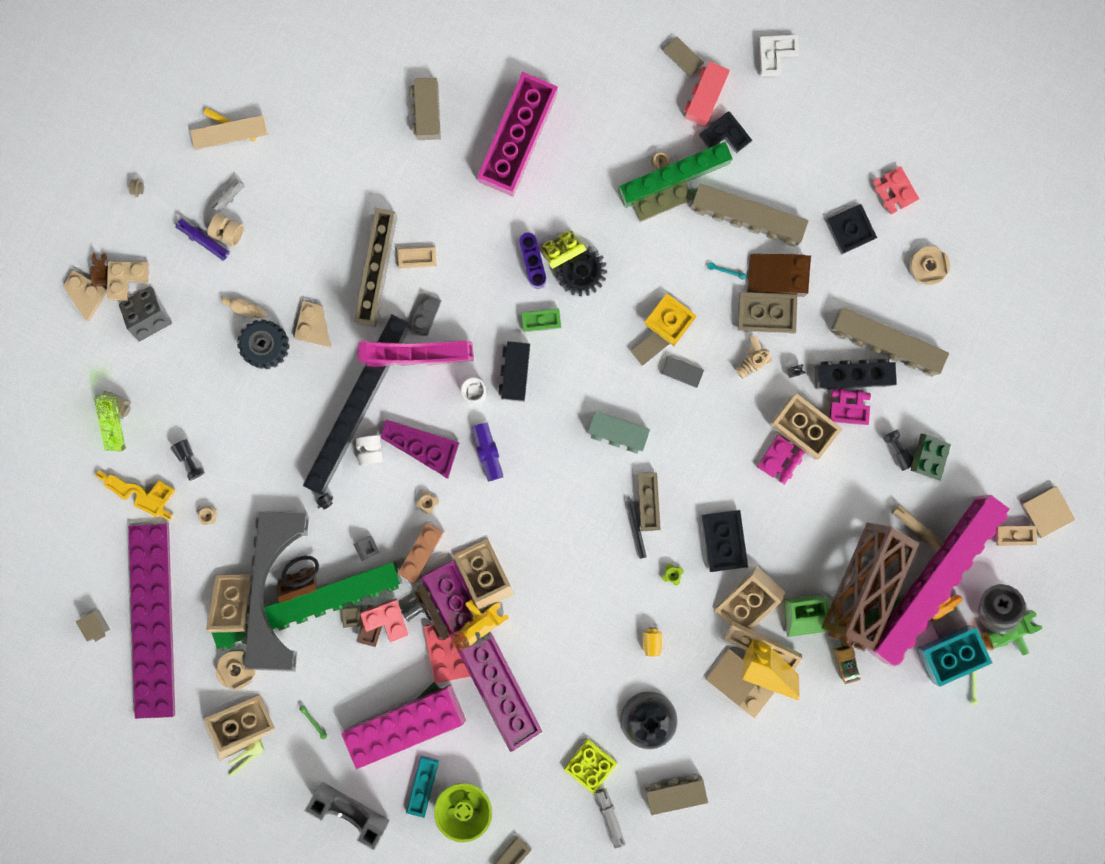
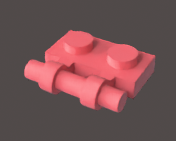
(900, 188)

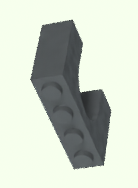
(331, 801)

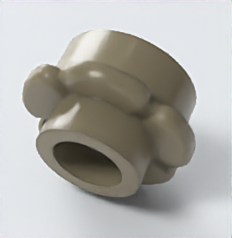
(136, 187)

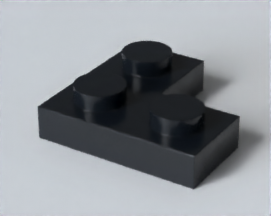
(726, 128)

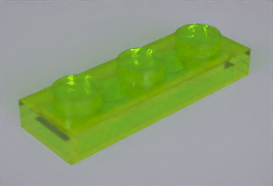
(109, 423)

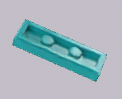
(422, 786)

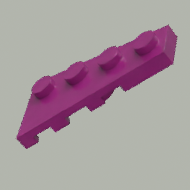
(425, 447)

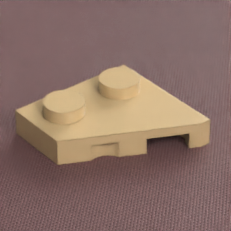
(83, 294)

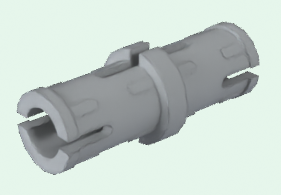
(226, 196)

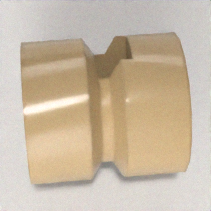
(227, 230)

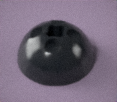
(649, 709)

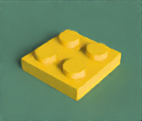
(670, 319)

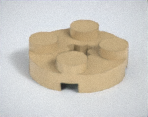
(935, 256)
(231, 679)

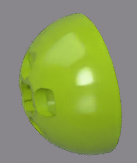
(463, 823)

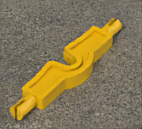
(125, 490)

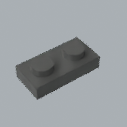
(425, 314)

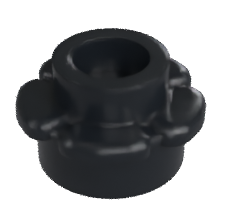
(324, 501)

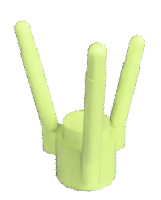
(252, 750)

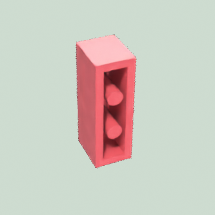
(706, 93)

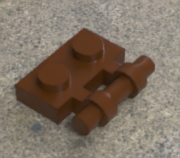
(288, 593)

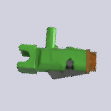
(995, 640)

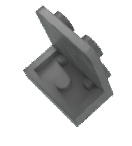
(144, 314)

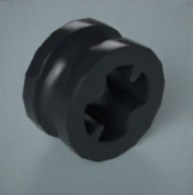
(796, 371)

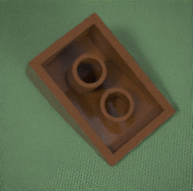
(779, 274)

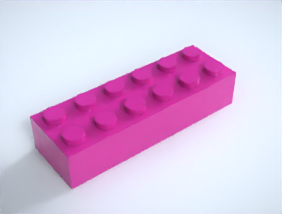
(517, 134)
(403, 727)

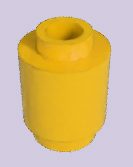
(652, 642)

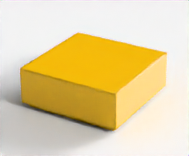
(161, 493)

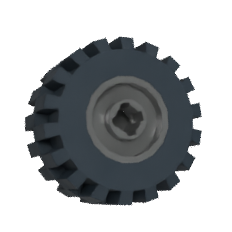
(263, 344)

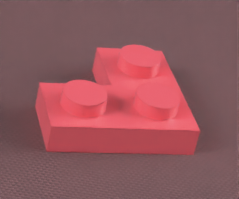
(387, 615)

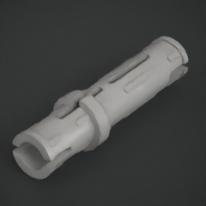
(607, 810)

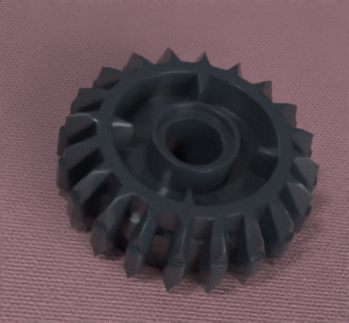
(582, 282)

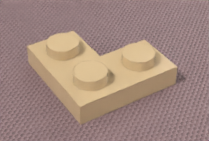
(122, 274)

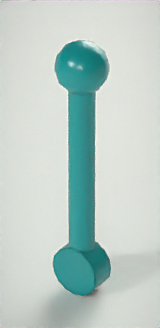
(711, 266)

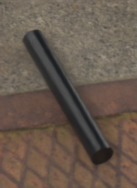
(636, 530)

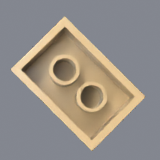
(805, 426)

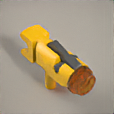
(479, 628)

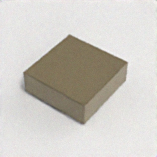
(351, 616)

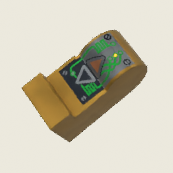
(847, 664)

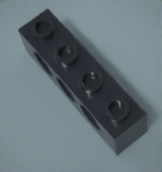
(885, 378)

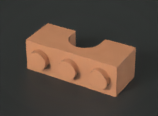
(421, 552)

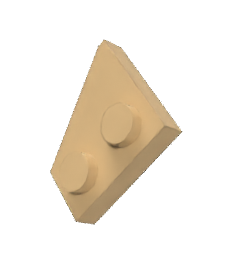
(312, 325)

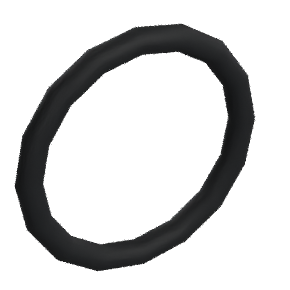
(304, 581)

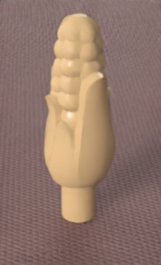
(243, 307)

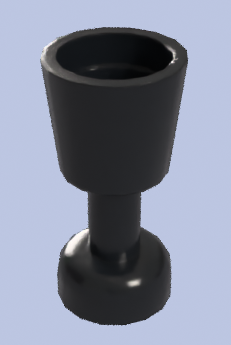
(184, 453)
(904, 456)

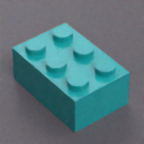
(954, 655)

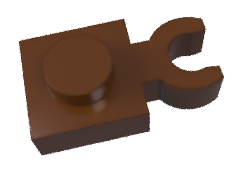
(99, 271)

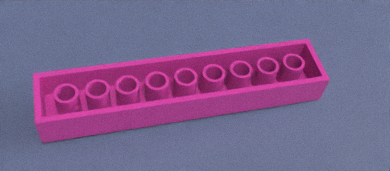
(939, 578)

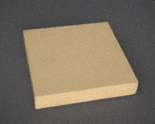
(1048, 511)

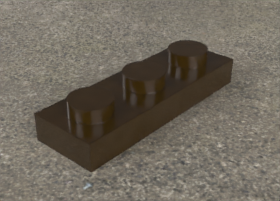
(431, 612)

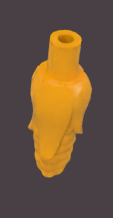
(948, 606)

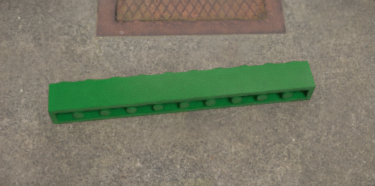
(324, 598)

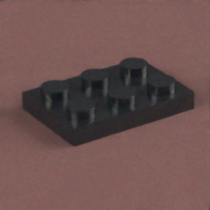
(724, 541)

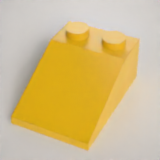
(769, 670)

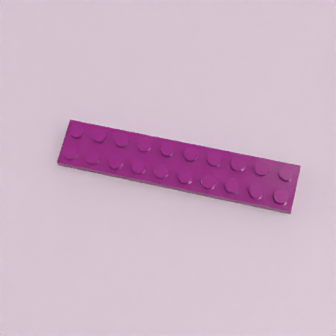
(151, 621)
(483, 660)

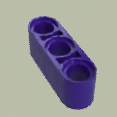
(532, 251)

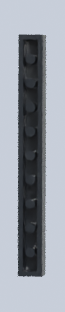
(353, 412)

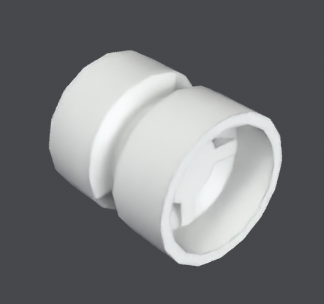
(474, 390)
(369, 450)

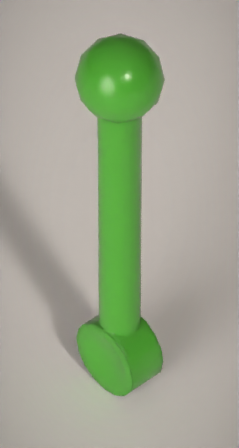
(323, 735)

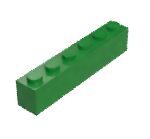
(675, 174)

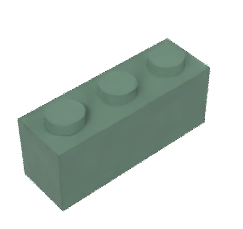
(618, 432)

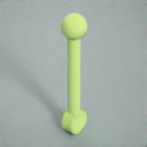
(974, 701)

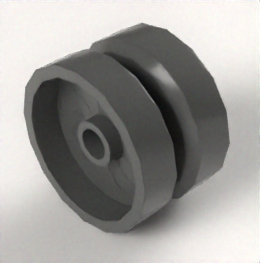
(1001, 608)

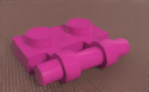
(850, 413)
(776, 455)

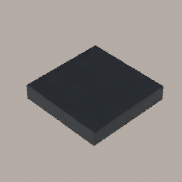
(851, 229)

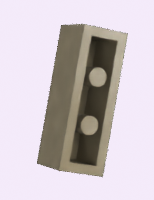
(426, 109)
(676, 794)

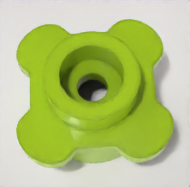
(673, 579)

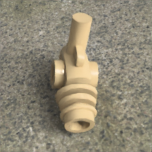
(755, 360)

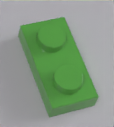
(541, 320)

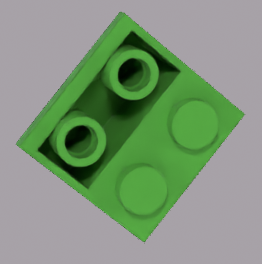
(805, 614)

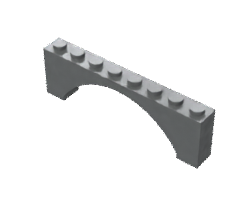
(273, 536)

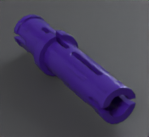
(196, 235)

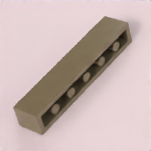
(749, 215)
(375, 268)
(889, 342)

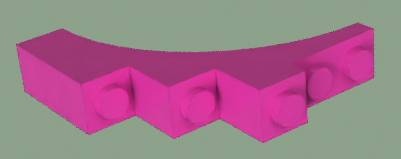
(414, 354)

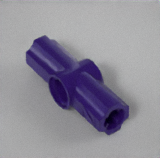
(487, 451)

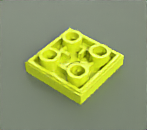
(561, 248)
(590, 766)

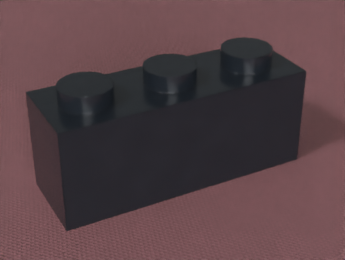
(514, 371)

